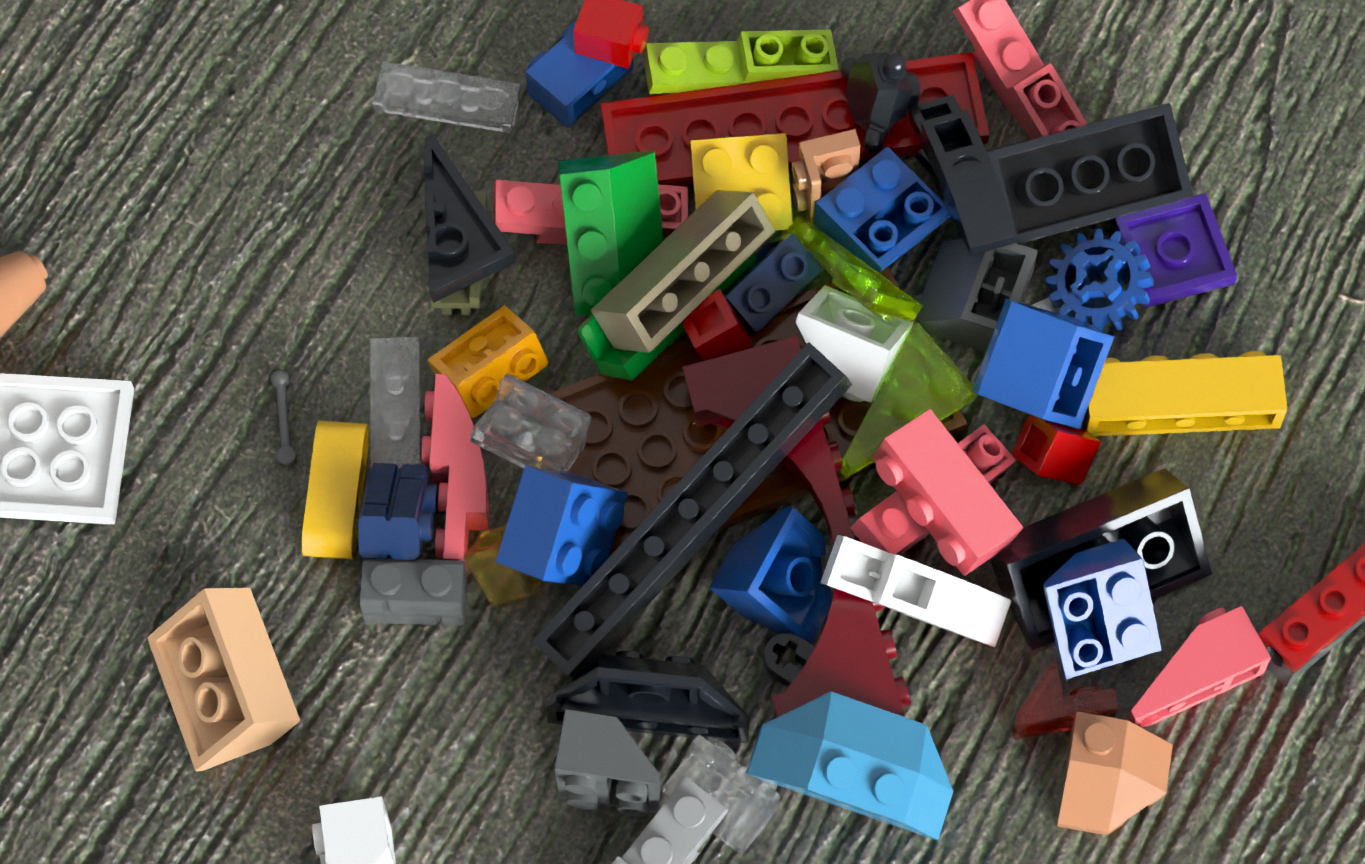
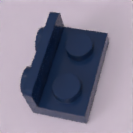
(771, 281)

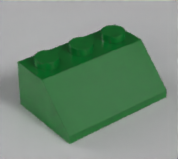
(608, 220)

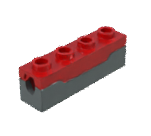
(1317, 620)

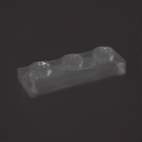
(447, 97)
(395, 401)

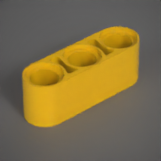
(335, 489)

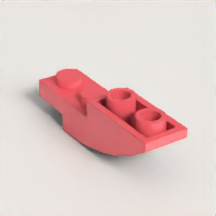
(1015, 70)
(539, 209)
(458, 469)
(890, 524)

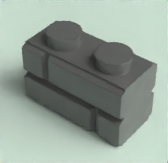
(413, 591)

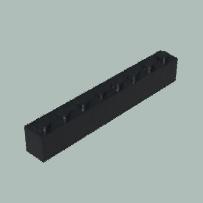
(692, 511)

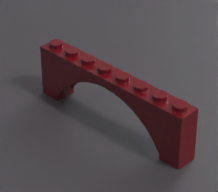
(852, 649)

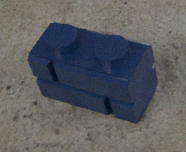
(396, 511)

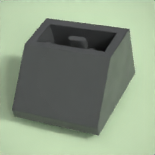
(970, 290)
(604, 766)

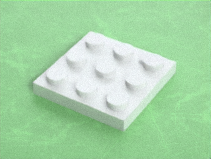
(62, 447)

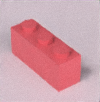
(946, 493)

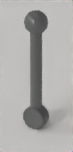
(286, 454)

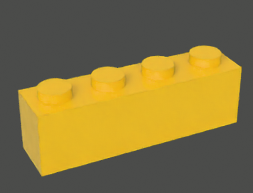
(1188, 395)

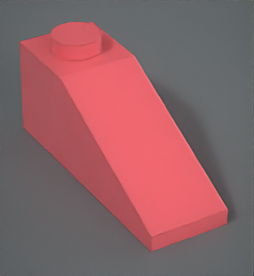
(1212, 660)

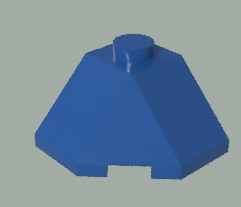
(778, 576)

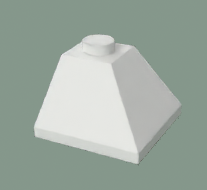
(853, 339)

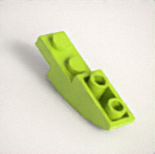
(750, 59)

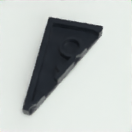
(460, 233)

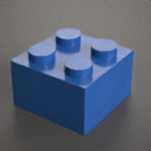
(561, 526)

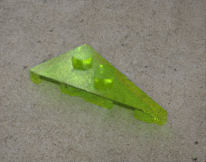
(854, 275)
(915, 383)

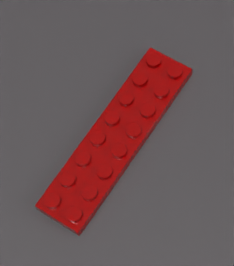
(797, 105)

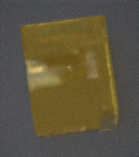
(496, 580)

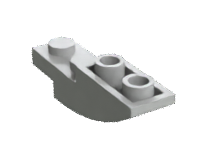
(677, 828)

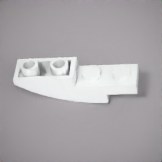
(916, 590)

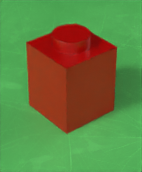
(610, 31)

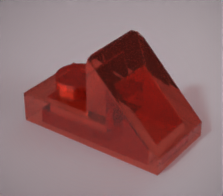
(1050, 712)

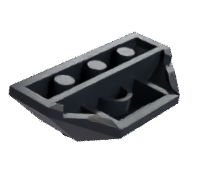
(653, 697)

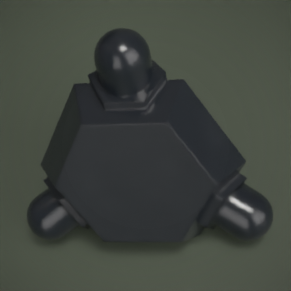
(878, 94)

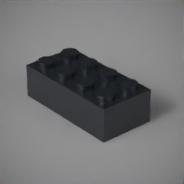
(1092, 172)

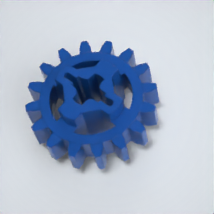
(1103, 261)

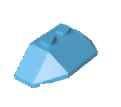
(857, 762)

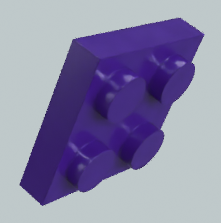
(1181, 247)

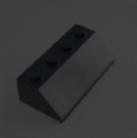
(1149, 513)

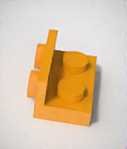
(486, 354)

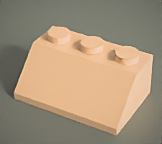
(222, 677)

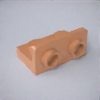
(822, 167)

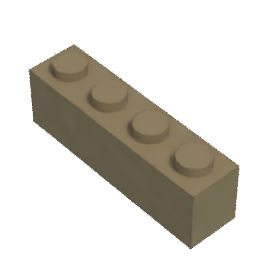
(683, 270)

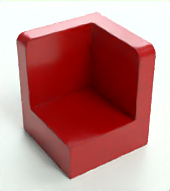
(716, 328)
(1055, 449)

